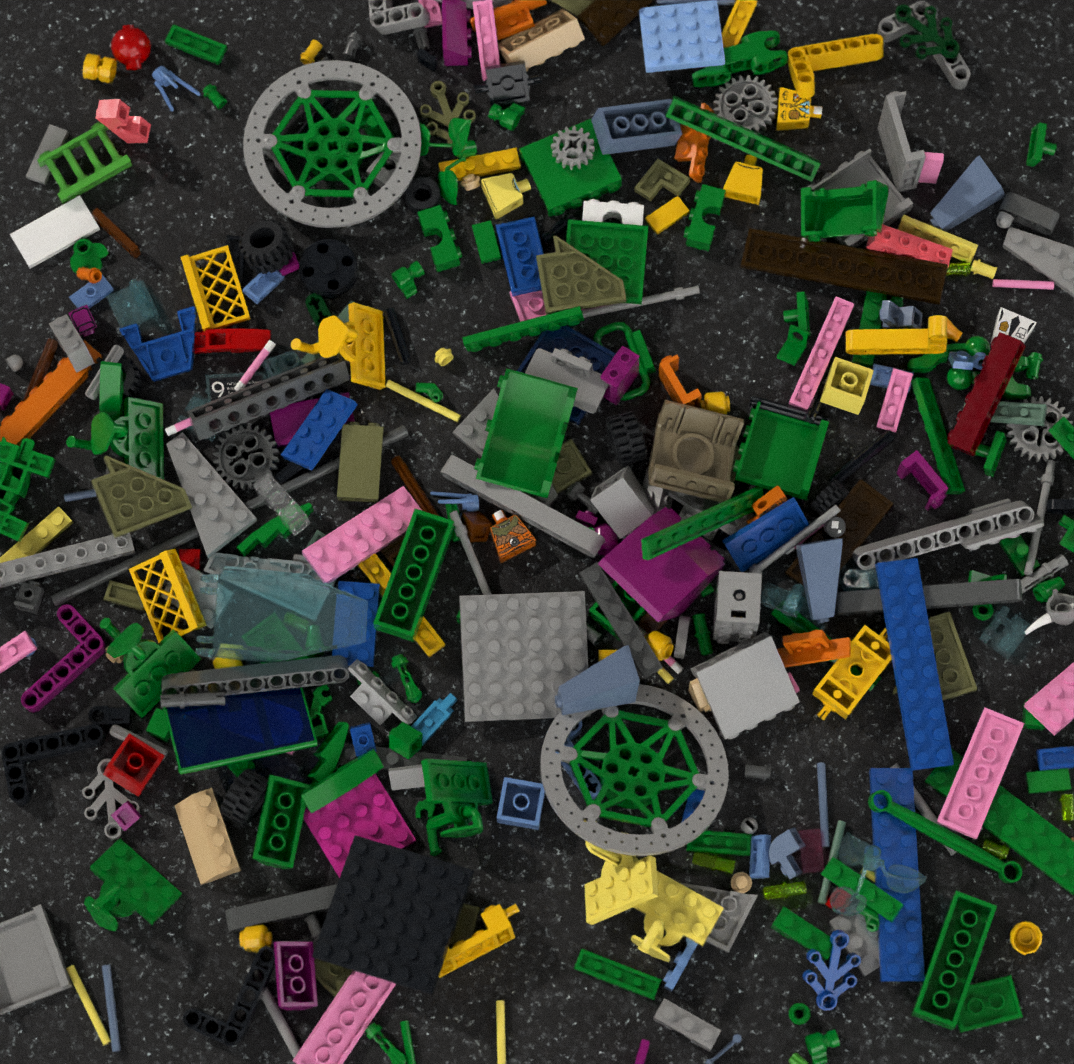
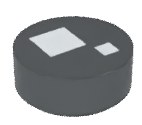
(835, 527)

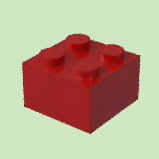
(133, 765)

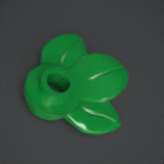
(90, 257)

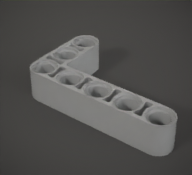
(391, 15)
(898, 29)

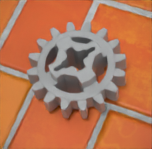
(572, 139)

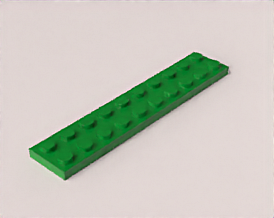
(1019, 828)

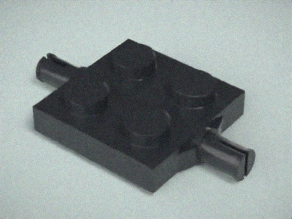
(507, 83)

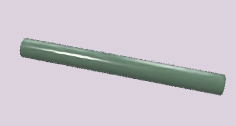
(833, 853)

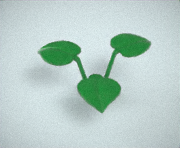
(458, 133)

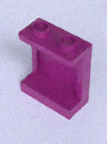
(620, 374)
(926, 477)

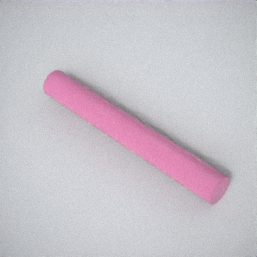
(1023, 284)

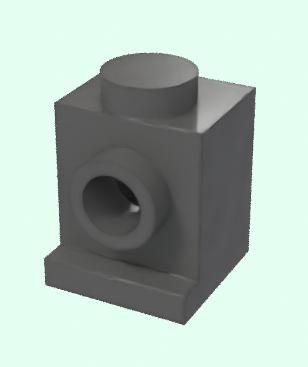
(32, 603)

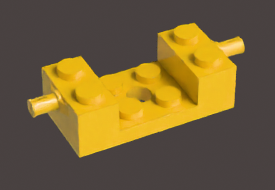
(841, 689)
(498, 933)

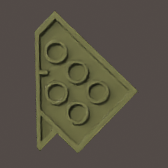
(576, 280)
(136, 498)
(951, 661)

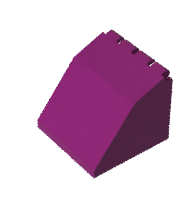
(669, 581)

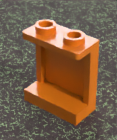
(672, 384)

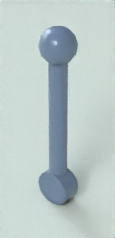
(736, 1039)

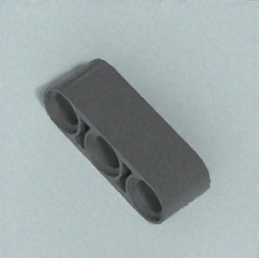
(1029, 213)

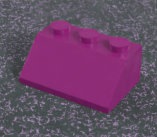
(455, 32)
(295, 975)

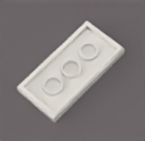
(54, 232)

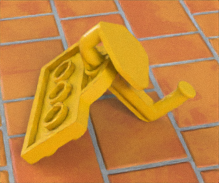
(357, 341)

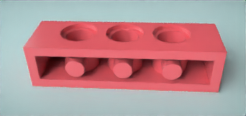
(907, 245)

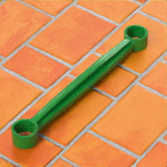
(945, 836)

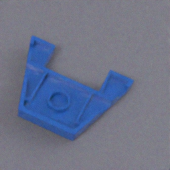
(168, 354)

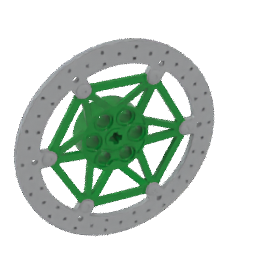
(319, 72)
(634, 775)

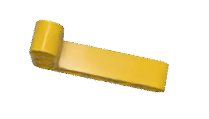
(828, 55)
(899, 340)

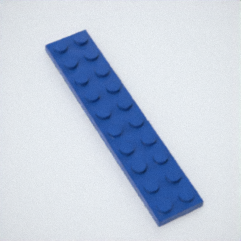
(914, 664)
(898, 940)

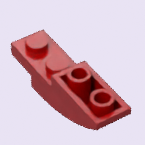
(231, 340)

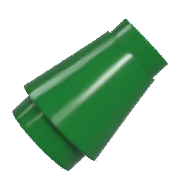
(1044, 590)

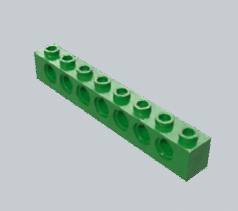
(743, 138)

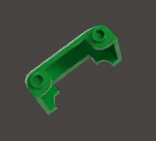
(843, 211)

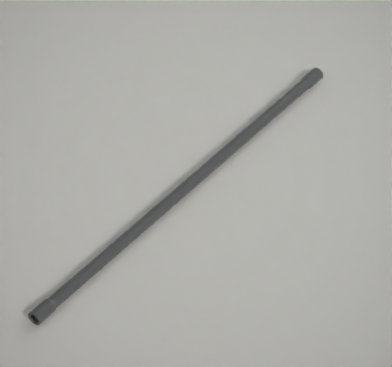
(69, 593)

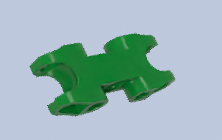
(750, 54)

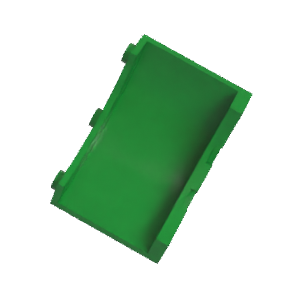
(526, 433)

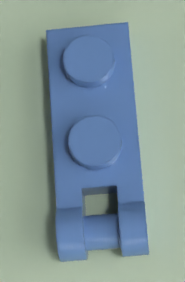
(681, 960)

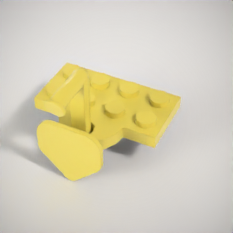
(622, 884)
(677, 913)

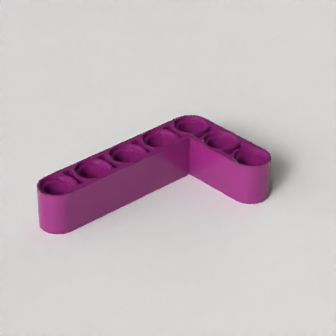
(68, 662)

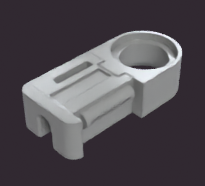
(681, 639)

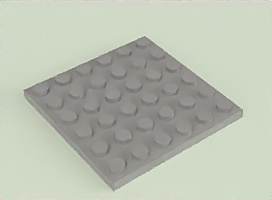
(520, 652)

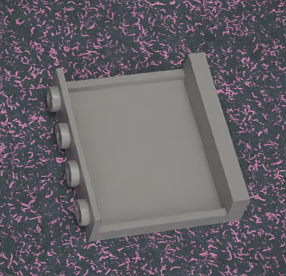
(902, 163)
(858, 172)
(746, 685)
(29, 960)

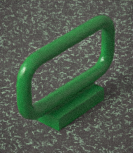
(637, 345)

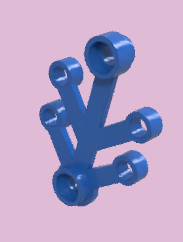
(832, 972)

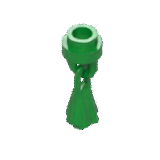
(412, 691)
(394, 1054)

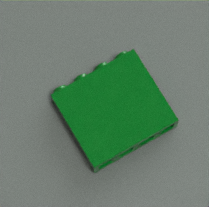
(566, 187)
(780, 452)

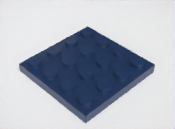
(579, 346)

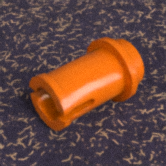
(92, 275)

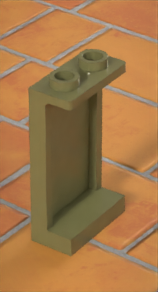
(360, 462)

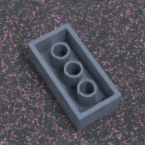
(635, 127)

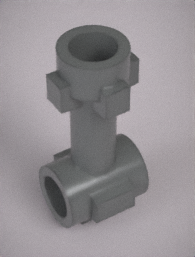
(575, 492)

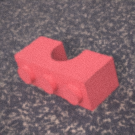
(116, 117)

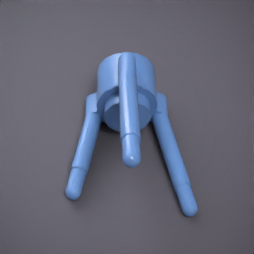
(165, 78)
(469, 502)

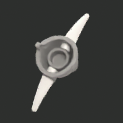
(1059, 610)

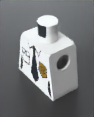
(1013, 325)

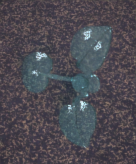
(855, 852)

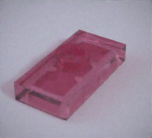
(812, 853)

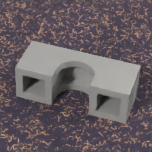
(71, 343)
(687, 1024)

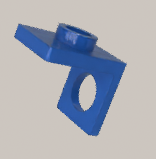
(362, 738)

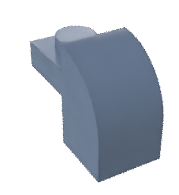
(900, 317)
(782, 850)

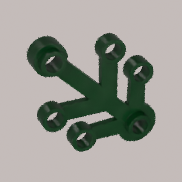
(928, 34)

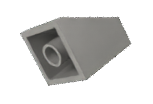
(622, 502)

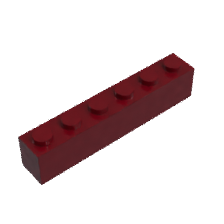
(986, 394)

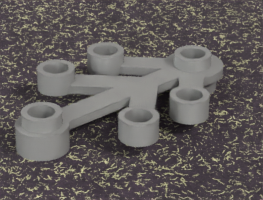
(108, 795)

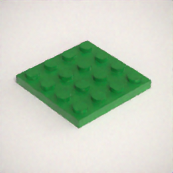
(616, 248)

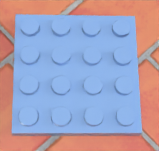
(681, 36)

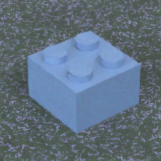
(521, 803)

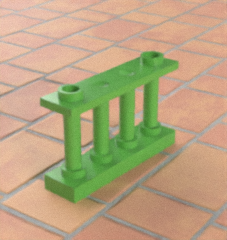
(84, 181)

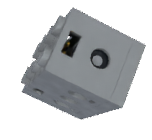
(736, 606)

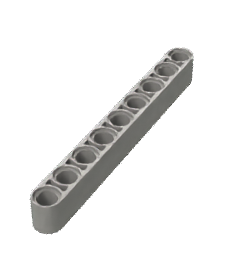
(524, 507)
(953, 536)

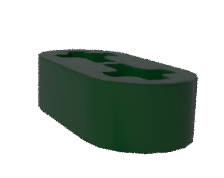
(312, 310)

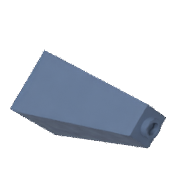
(968, 196)
(820, 575)
(603, 685)

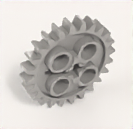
(738, 91)
(1031, 448)

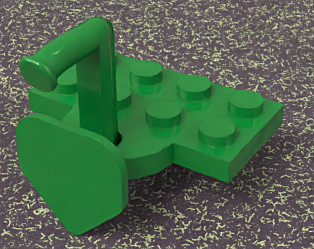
(138, 432)
(153, 661)
(460, 789)
(132, 885)

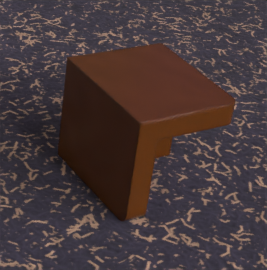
(477, 526)

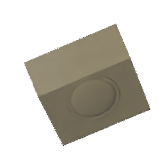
(694, 451)

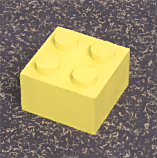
(846, 385)

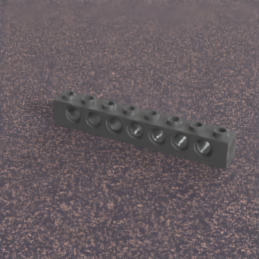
(258, 394)

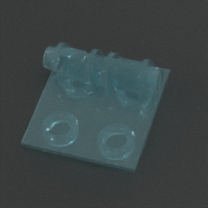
(132, 304)
(787, 602)

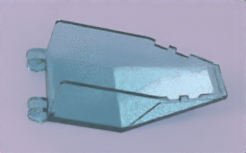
(279, 616)

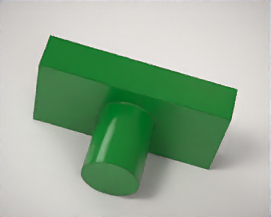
(370, 126)
(1038, 145)
(800, 314)
(992, 453)
(1017, 552)

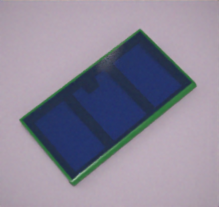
(240, 730)

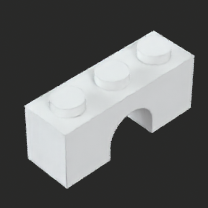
(600, 211)

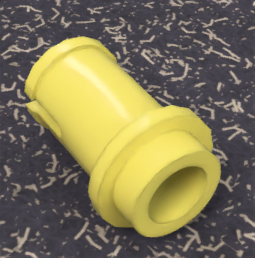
(983, 269)

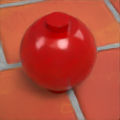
(131, 47)

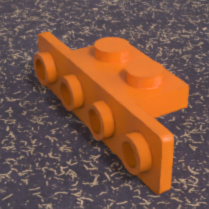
(513, 17)
(693, 147)
(812, 648)

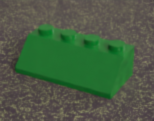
(280, 823)

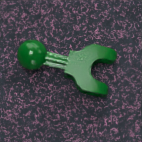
(929, 361)
(962, 378)

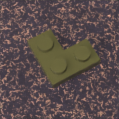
(661, 176)

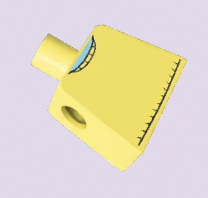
(504, 193)

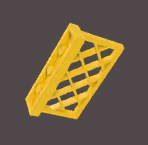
(198, 293)
(180, 586)

